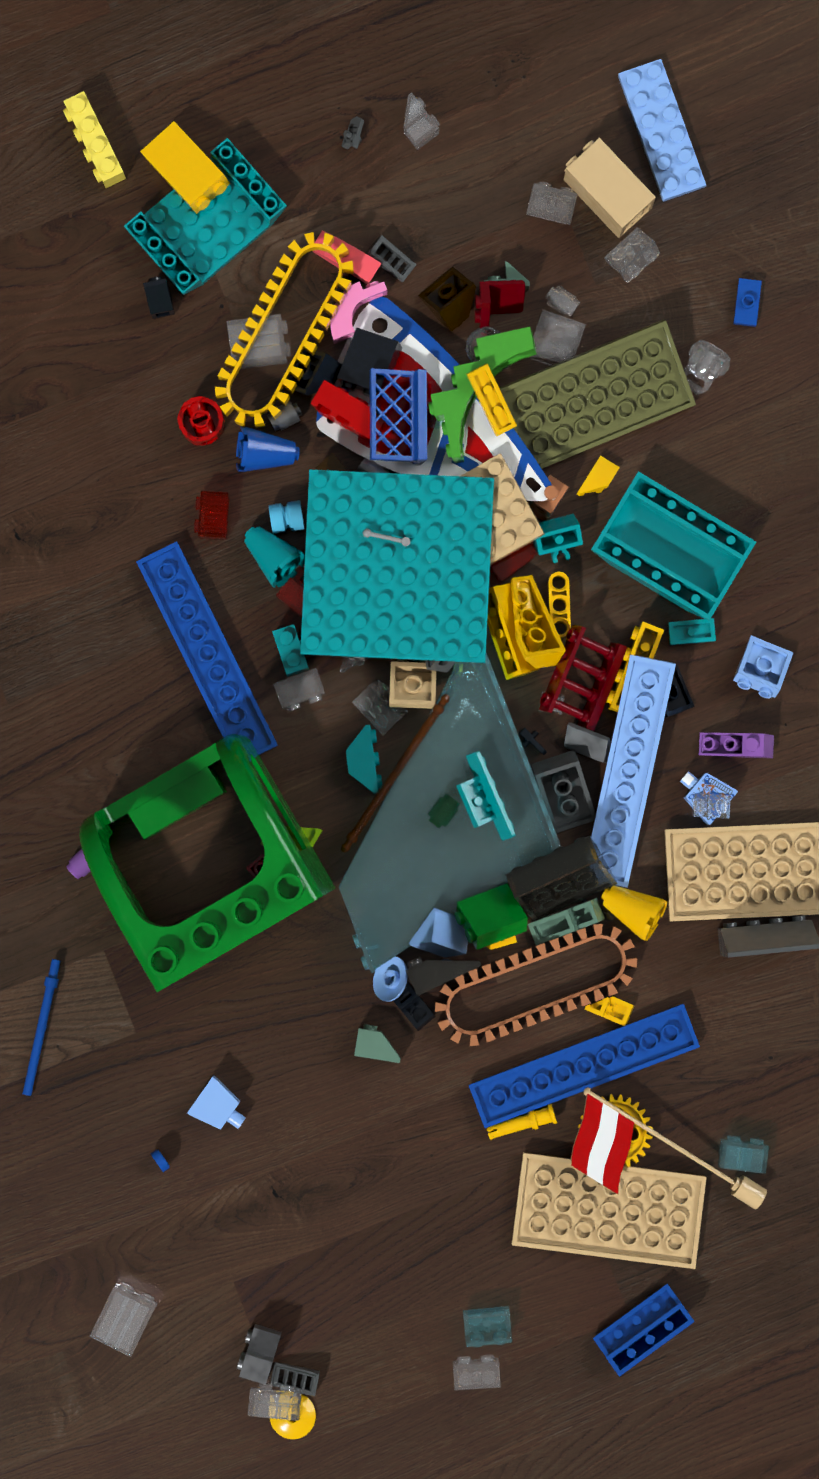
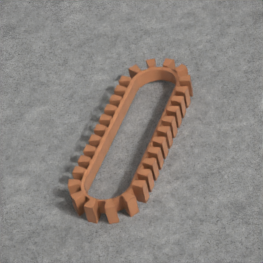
(611, 990)

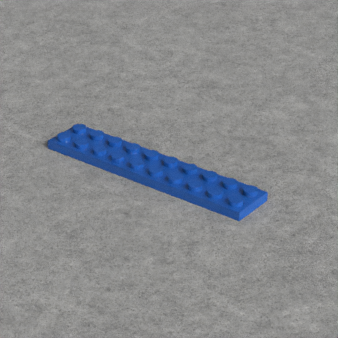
(204, 647)
(584, 1065)

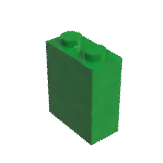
(491, 916)

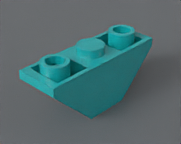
(363, 760)

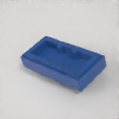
(747, 302)

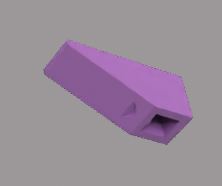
(736, 745)

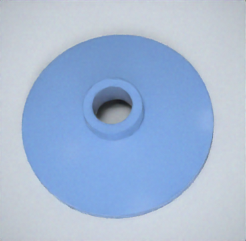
(390, 979)

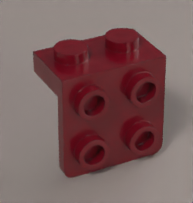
(498, 298)

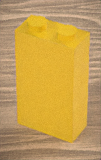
(185, 167)

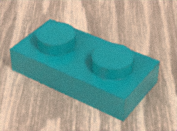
(691, 631)

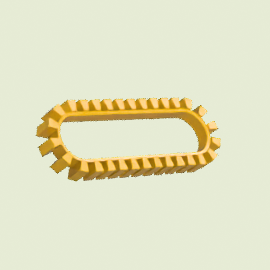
(258, 312)

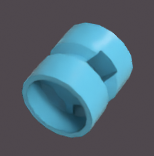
(286, 517)

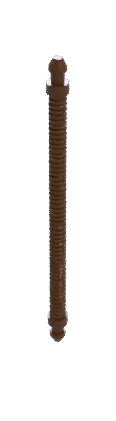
(352, 836)

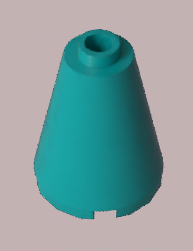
(273, 555)

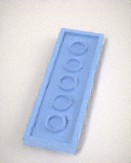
(661, 130)

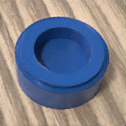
(160, 1160)

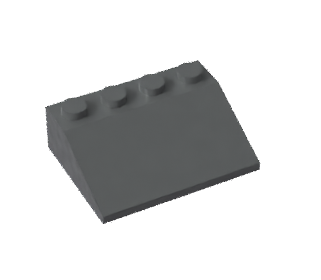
(767, 938)

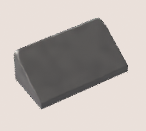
(587, 742)

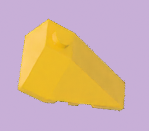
(533, 625)

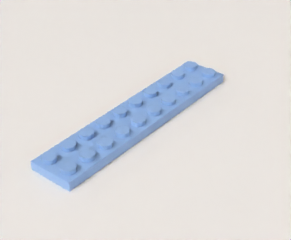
(631, 762)

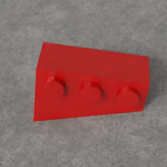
(346, 410)

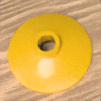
(300, 1428)

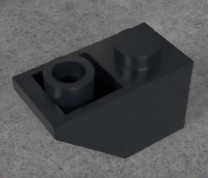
(158, 297)

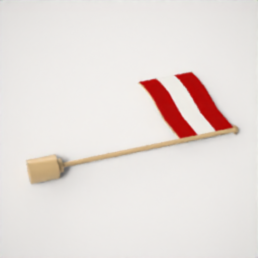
(606, 1140)

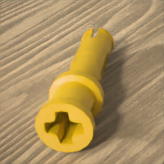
(532, 1119)

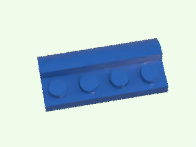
(643, 1330)

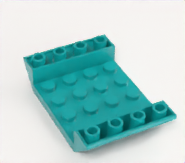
(198, 245)

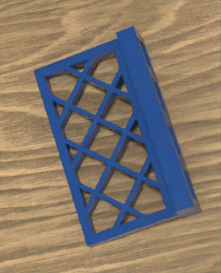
(417, 418)

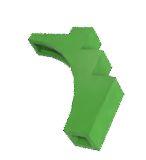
(455, 404)

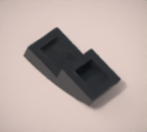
(414, 1007)

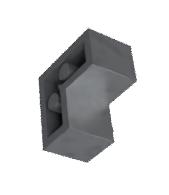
(258, 1359)

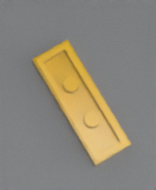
(491, 399)

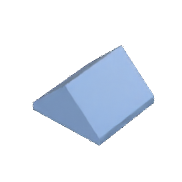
(441, 935)

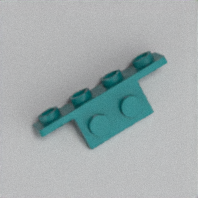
(483, 799)

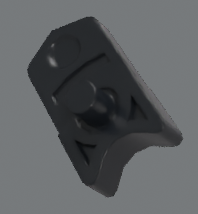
(530, 738)

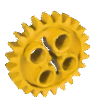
(642, 1136)

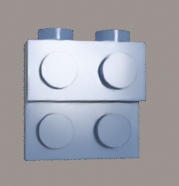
(762, 667)

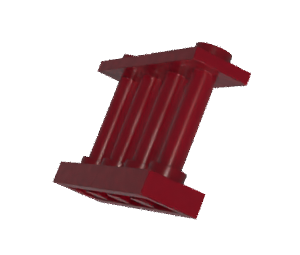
(602, 686)

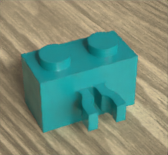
(559, 535)
(289, 650)

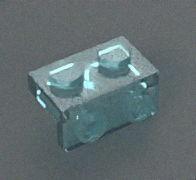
(487, 1326)

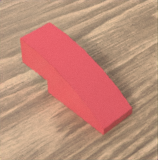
(363, 264)

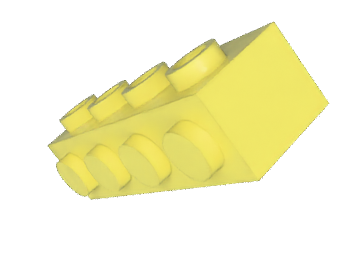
(96, 143)

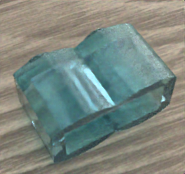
(743, 1155)

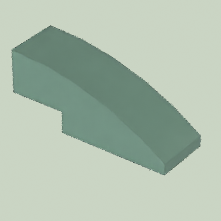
(566, 921)

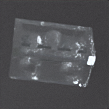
(552, 203)
(299, 689)
(476, 1373)

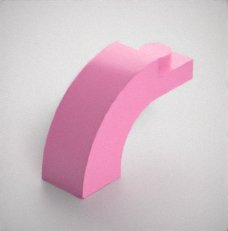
(342, 322)

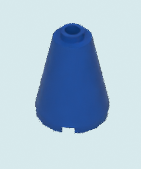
(263, 451)

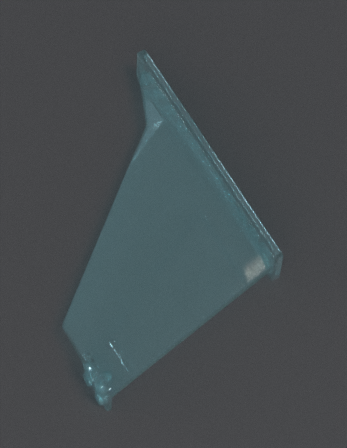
(413, 865)

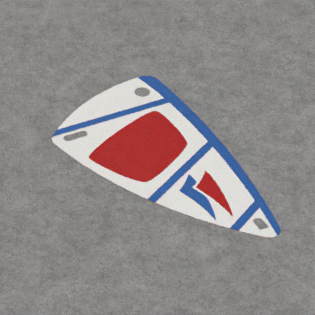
(479, 440)

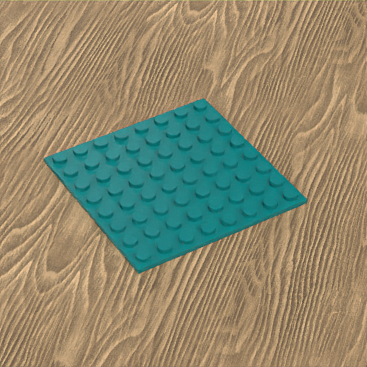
(394, 598)

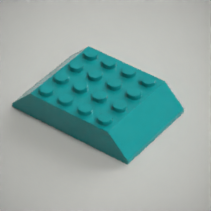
(673, 547)

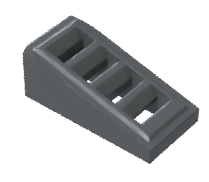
(395, 253)
(297, 1370)

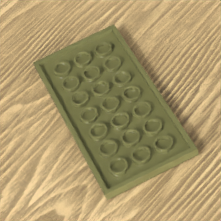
(599, 394)

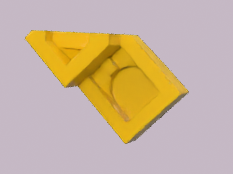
(599, 477)
(612, 1009)

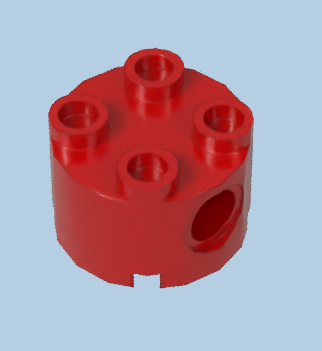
(201, 420)

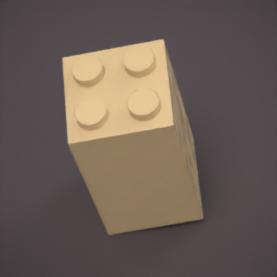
(608, 187)

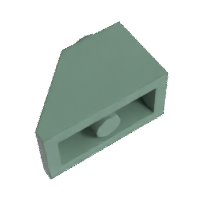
(374, 1045)

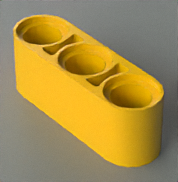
(559, 594)

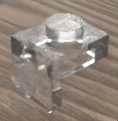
(712, 806)

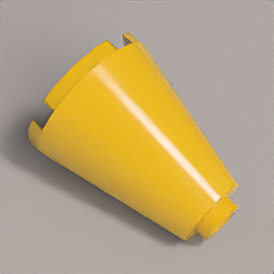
(635, 909)

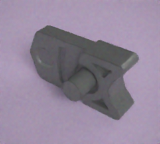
(352, 135)

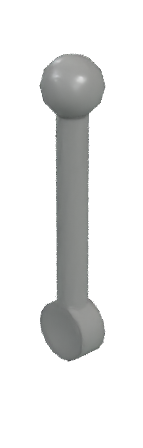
(404, 541)

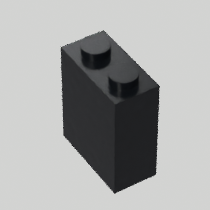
(367, 352)

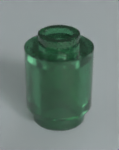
(443, 811)

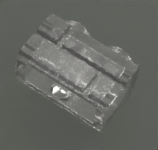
(274, 1404)

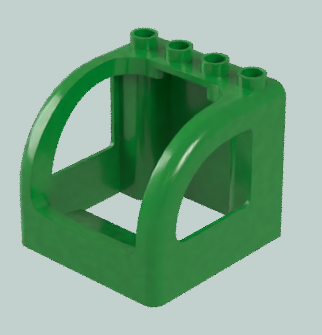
(282, 887)

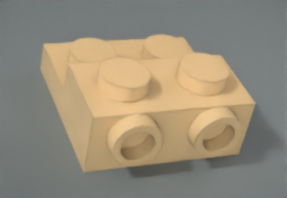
(412, 685)

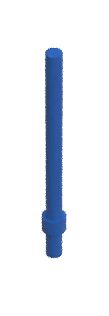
(51, 982)

